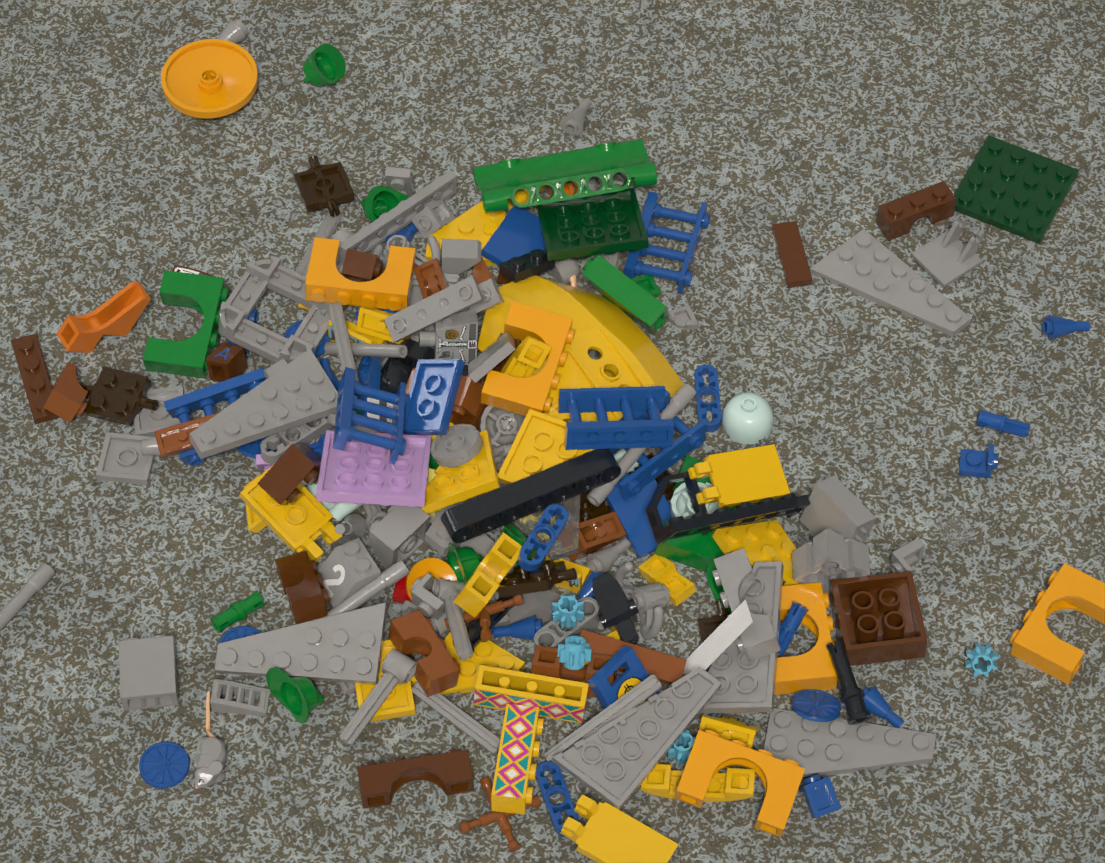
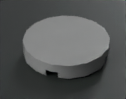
(457, 446)

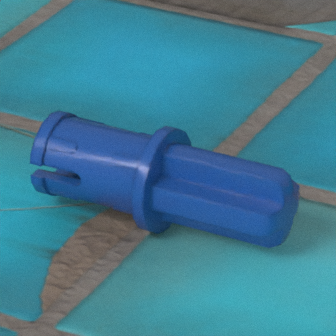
(1002, 424)
(790, 625)

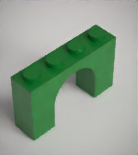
(188, 355)
(694, 549)

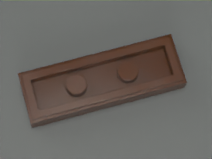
(792, 254)

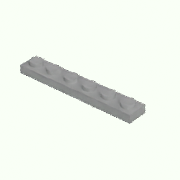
(400, 216)

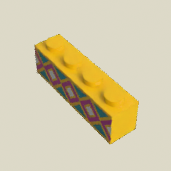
(554, 696)
(516, 758)

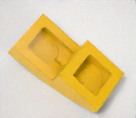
(526, 358)
(664, 572)

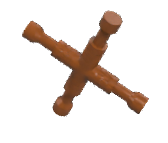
(489, 609)
(499, 817)

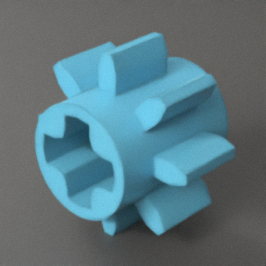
(567, 611)
(574, 652)
(985, 652)
(681, 749)

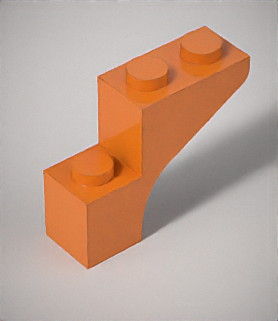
(111, 318)

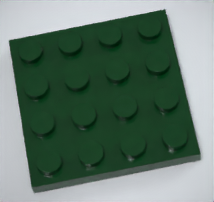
(1014, 189)
(592, 225)

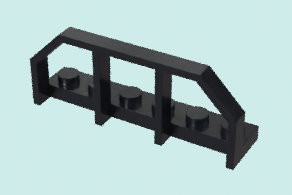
(721, 518)

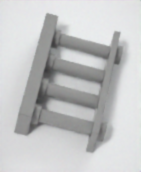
(457, 298)

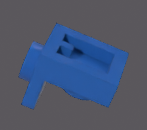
(978, 463)
(819, 795)

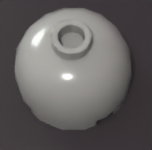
(500, 424)

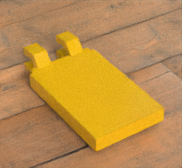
(741, 476)
(295, 523)
(615, 836)

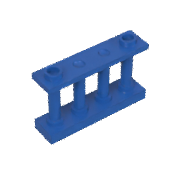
(652, 210)
(206, 399)
(346, 416)
(615, 434)
(652, 468)

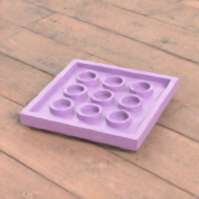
(366, 477)

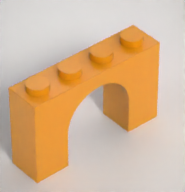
(387, 291)
(533, 392)
(1035, 641)
(815, 667)
(714, 753)

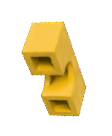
(488, 575)

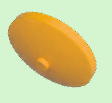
(209, 78)

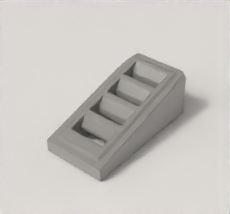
(238, 707)

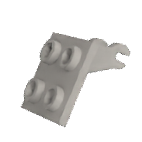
(947, 257)

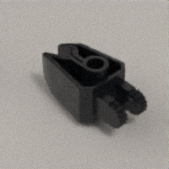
(617, 611)

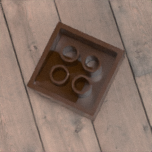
(878, 618)

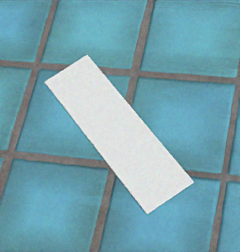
(720, 639)

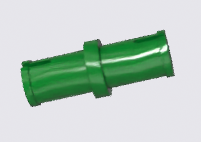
(237, 612)

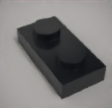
(526, 265)

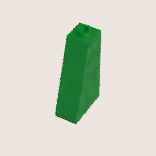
(625, 294)

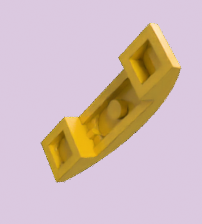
(724, 787)

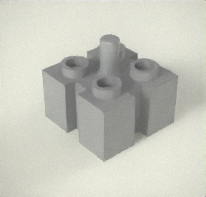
(830, 559)

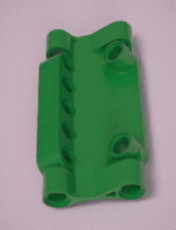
(502, 179)

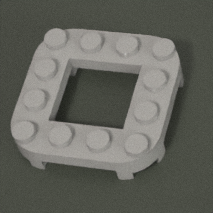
(258, 339)

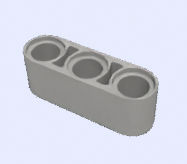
(553, 633)

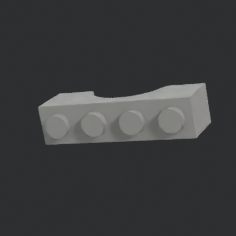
(737, 579)

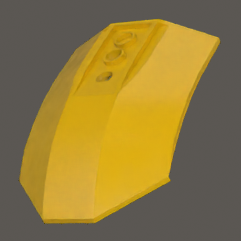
(597, 327)

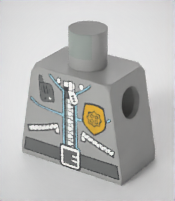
(453, 337)

